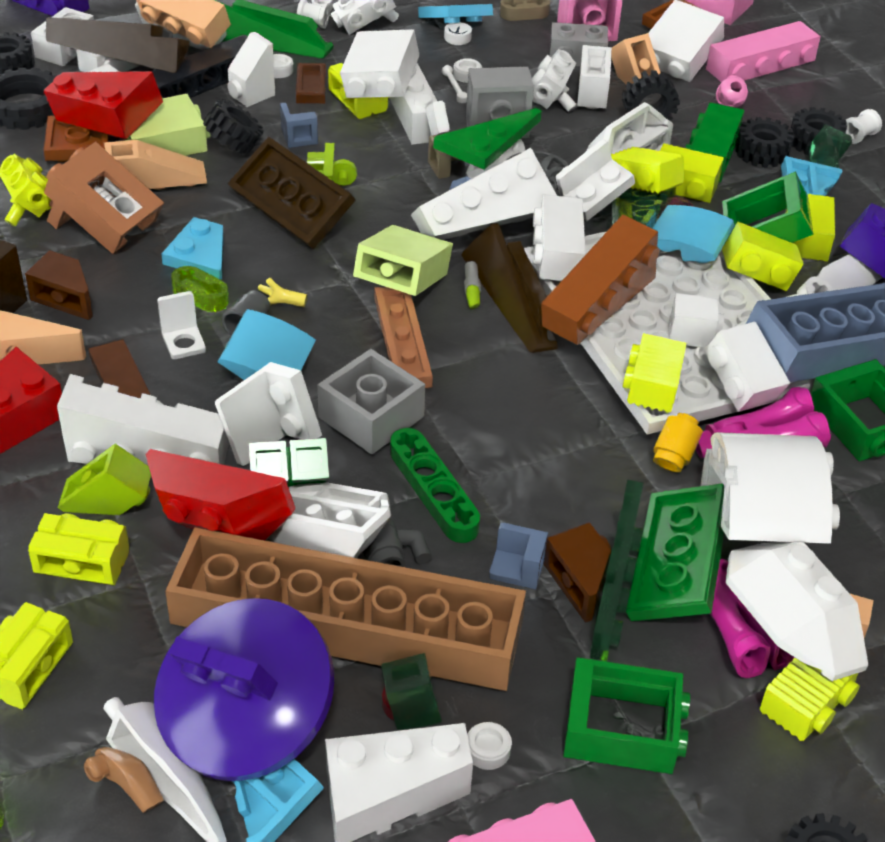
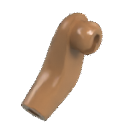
(128, 773)

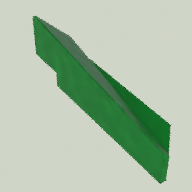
(284, 29)

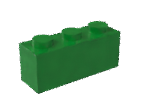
(717, 132)

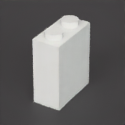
(684, 39)
(380, 64)

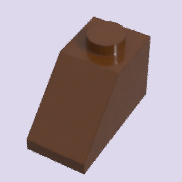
(59, 284)
(579, 566)

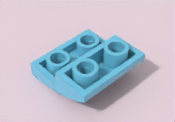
(693, 231)
(264, 340)

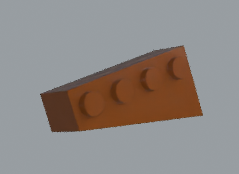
(602, 280)

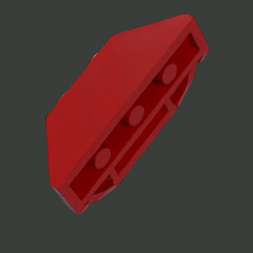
(219, 495)

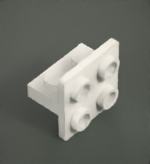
(594, 179)

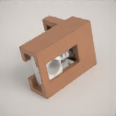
(100, 197)

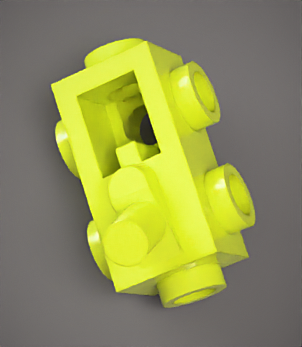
(25, 186)

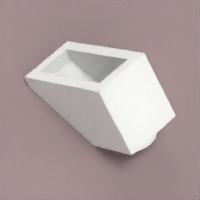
(252, 71)

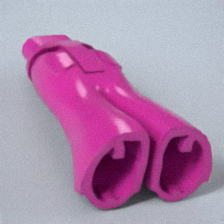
(787, 416)
(744, 637)

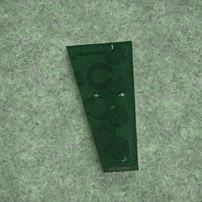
(641, 205)
(620, 569)

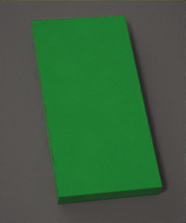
(678, 554)

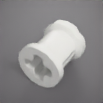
(318, 13)
(865, 124)

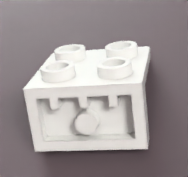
(267, 409)

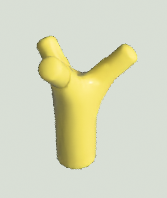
(280, 295)

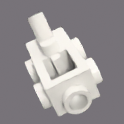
(358, 13)
(552, 79)

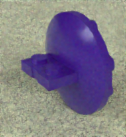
(244, 689)

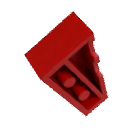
(104, 100)
(26, 399)

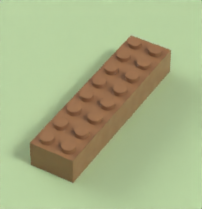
(358, 605)

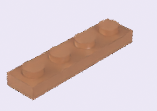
(402, 333)

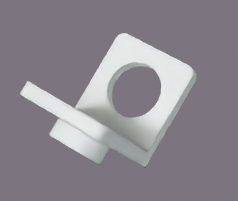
(178, 322)

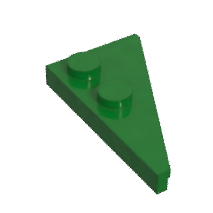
(488, 140)

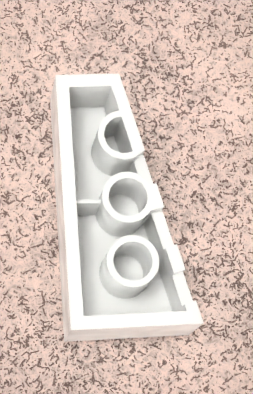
(496, 196)
(100, 417)

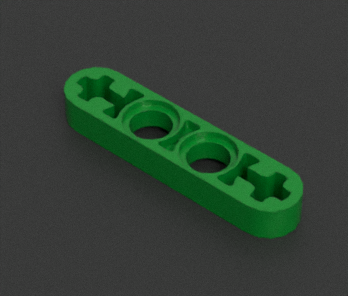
(429, 485)

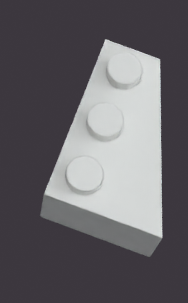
(394, 776)

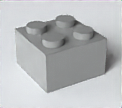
(371, 400)

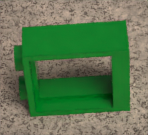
(769, 199)
(834, 391)
(632, 685)

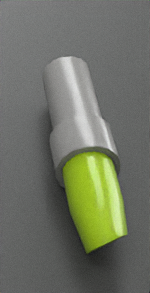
(472, 285)

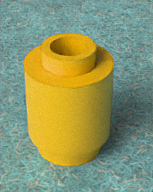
(677, 442)

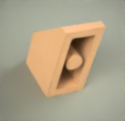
(633, 57)

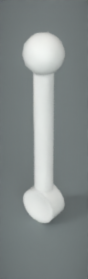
(447, 71)

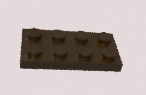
(291, 192)

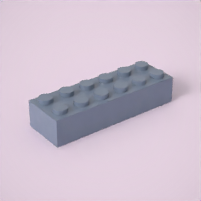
(824, 330)

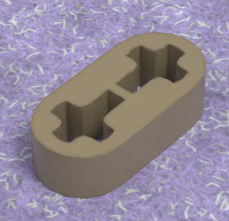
(524, 9)

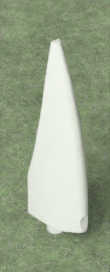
(137, 733)

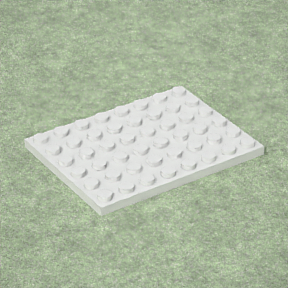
(649, 311)

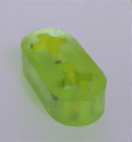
(208, 291)

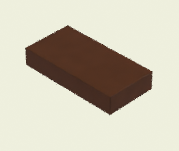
(311, 83)

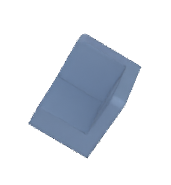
(298, 128)
(518, 555)

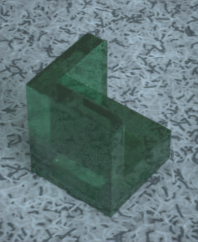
(829, 146)
(411, 692)

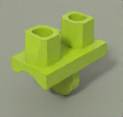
(341, 171)

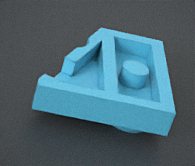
(453, 12)
(815, 177)
(197, 246)
(275, 800)

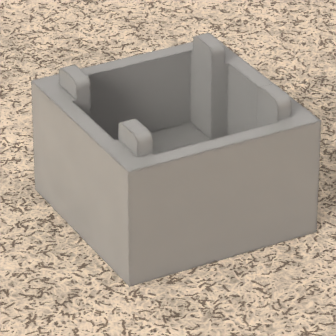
(498, 93)

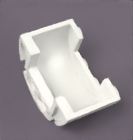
(773, 487)

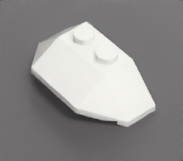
(638, 128)
(333, 518)
(800, 606)

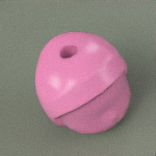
(732, 92)

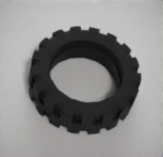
(29, 113)

